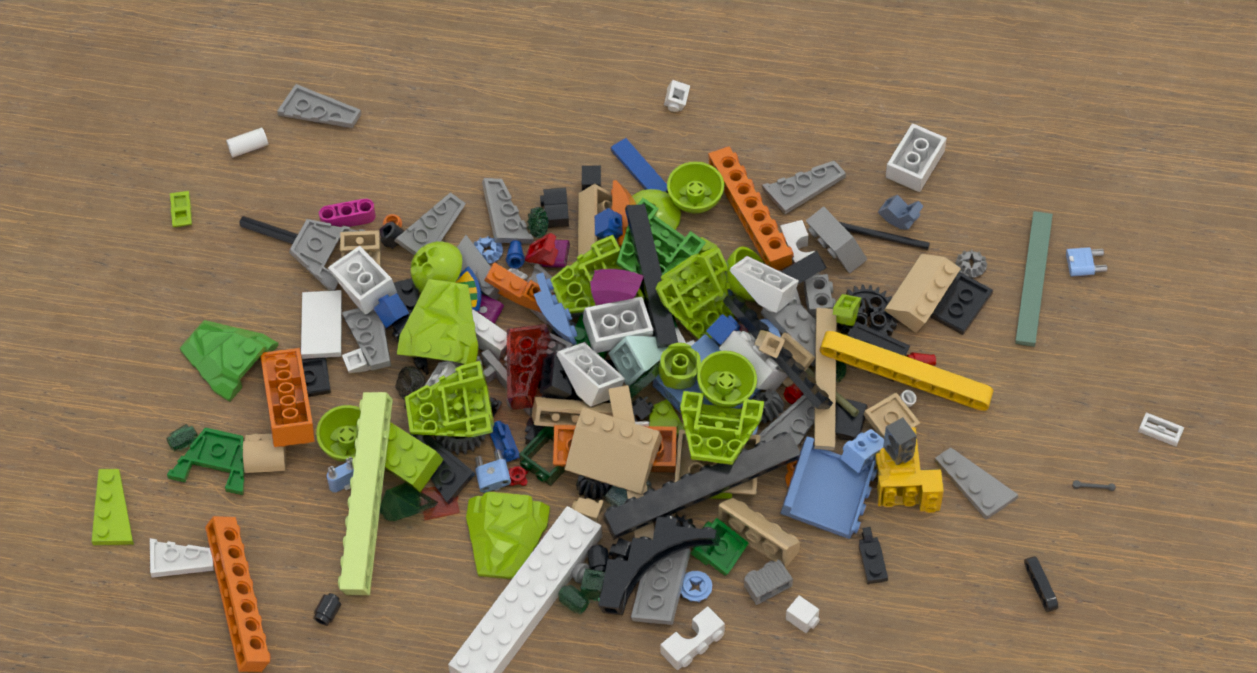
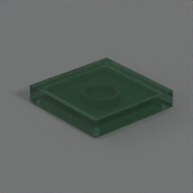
(644, 380)

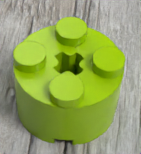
(679, 366)

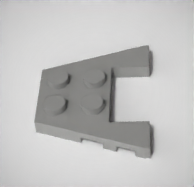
(315, 246)

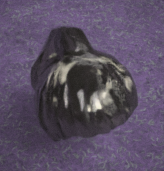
(409, 381)

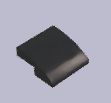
(846, 425)

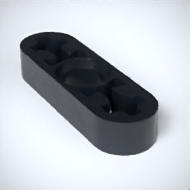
(1041, 584)

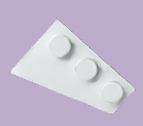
(175, 559)

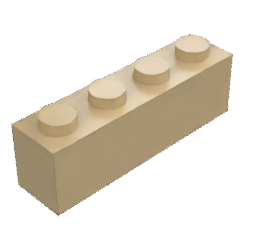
(562, 412)

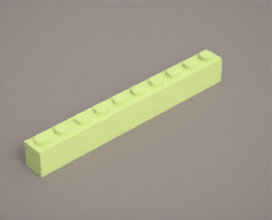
(365, 494)

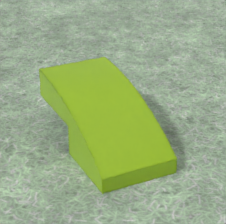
(181, 209)

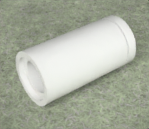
(247, 142)

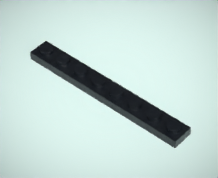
(793, 369)

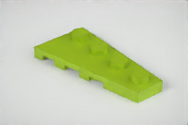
(111, 517)

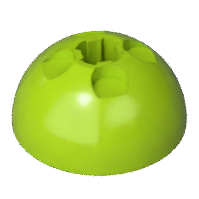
(695, 187)
(436, 262)
(735, 286)
(726, 378)
(336, 431)

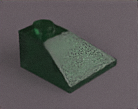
(403, 502)

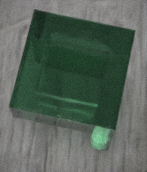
(592, 584)

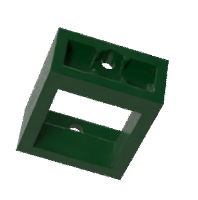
(531, 449)

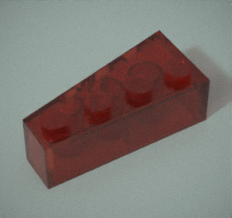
(524, 363)

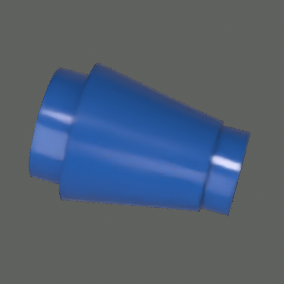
(515, 255)

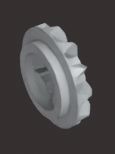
(979, 263)

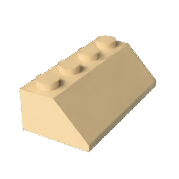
(591, 202)
(922, 290)
(760, 533)

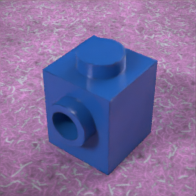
(608, 223)
(390, 309)

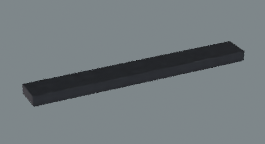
(650, 269)

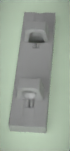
(496, 370)

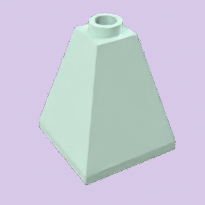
(635, 356)

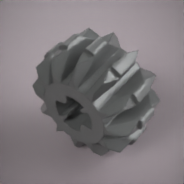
(772, 405)

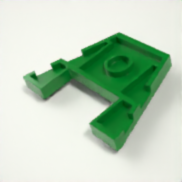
(214, 451)

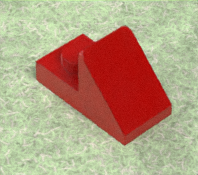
(543, 251)

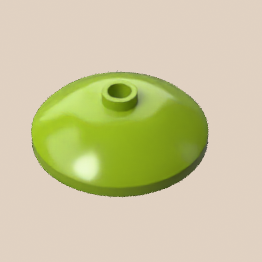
(667, 211)

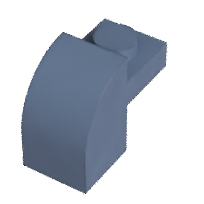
(900, 214)

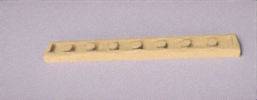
(826, 380)
(623, 410)

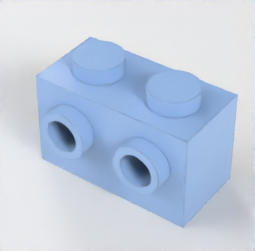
(862, 450)

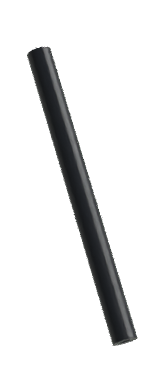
(886, 236)

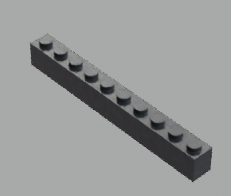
(701, 485)

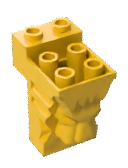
(907, 483)

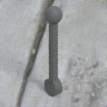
(1077, 484)

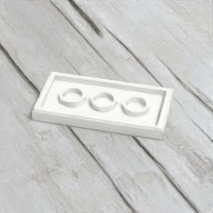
(321, 324)

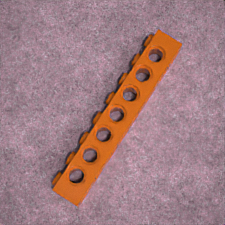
(750, 210)
(237, 594)

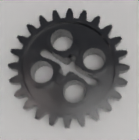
(887, 321)

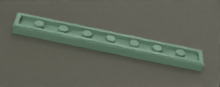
(1034, 279)

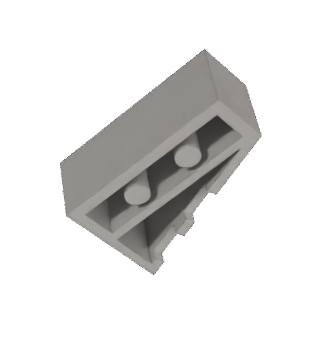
(837, 239)
(473, 258)

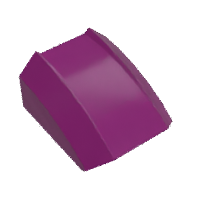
(614, 285)

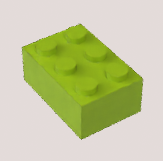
(410, 458)

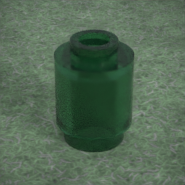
(181, 437)
(573, 599)

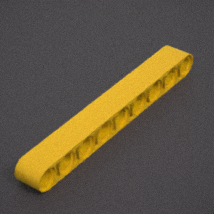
(906, 370)

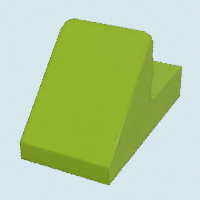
(847, 309)

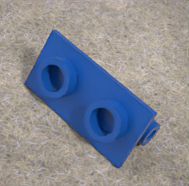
(504, 441)

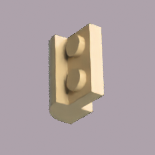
(368, 240)
(261, 455)

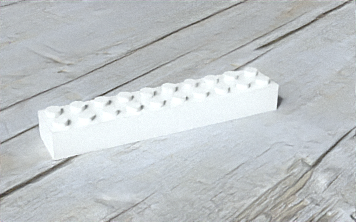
(528, 595)

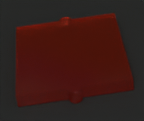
(442, 507)

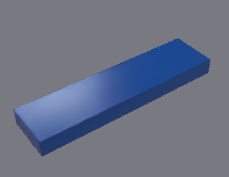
(638, 166)

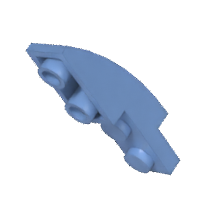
(553, 311)

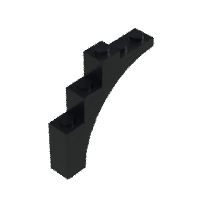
(644, 553)

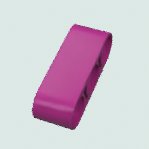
(359, 211)

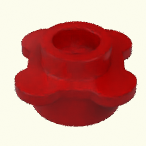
(518, 471)

